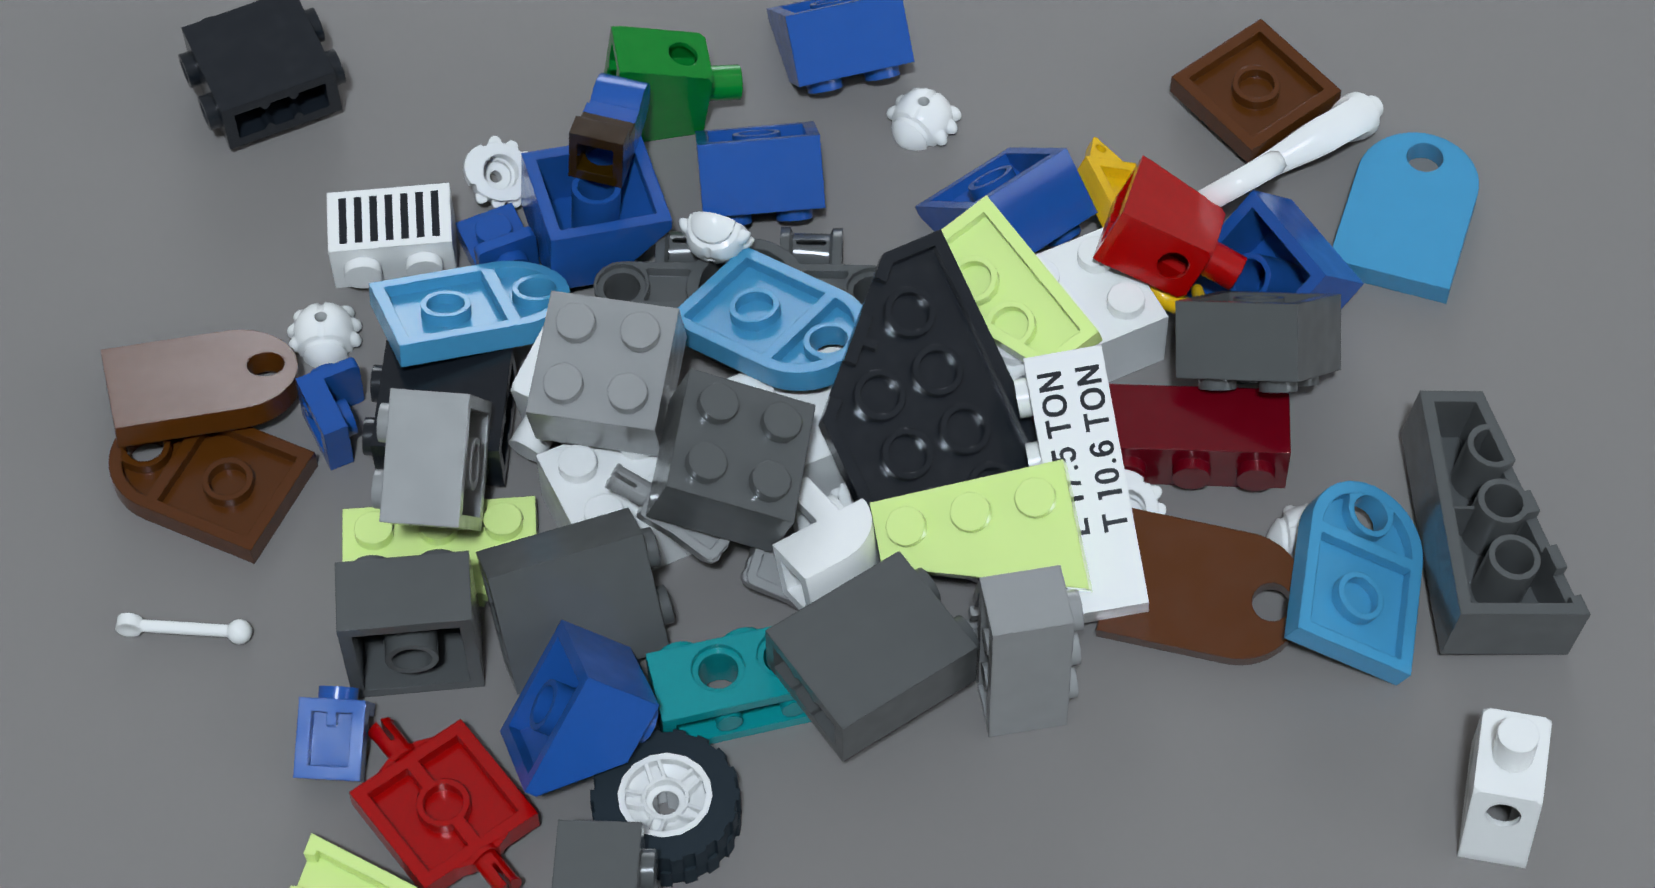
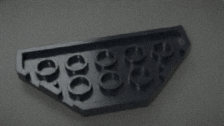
(922, 384)

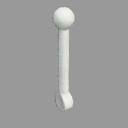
(132, 625)

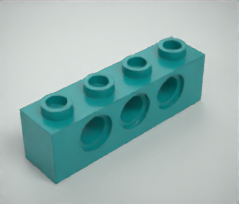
(747, 707)

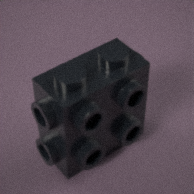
(261, 69)
(481, 375)

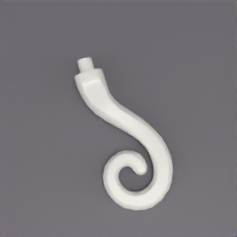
(1349, 120)

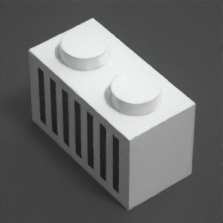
(390, 233)

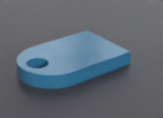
(1409, 224)
(464, 309)
(771, 322)
(1356, 585)

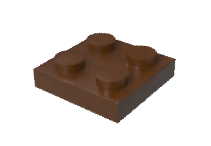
(1254, 90)

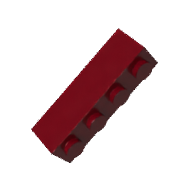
(1203, 435)

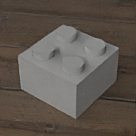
(605, 372)
(432, 459)

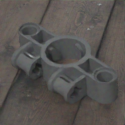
(680, 273)

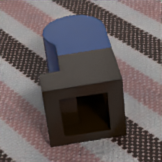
(612, 123)

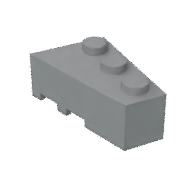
(1026, 649)

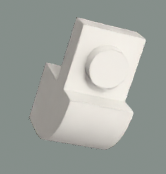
(826, 547)

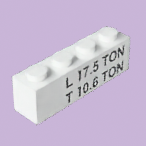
(1077, 424)

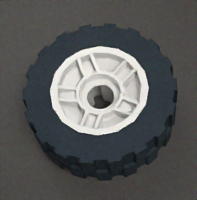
(690, 780)

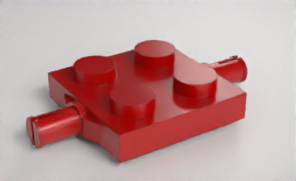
(443, 807)

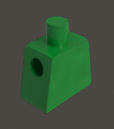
(678, 77)

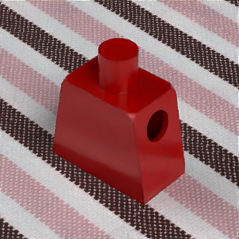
(1166, 233)

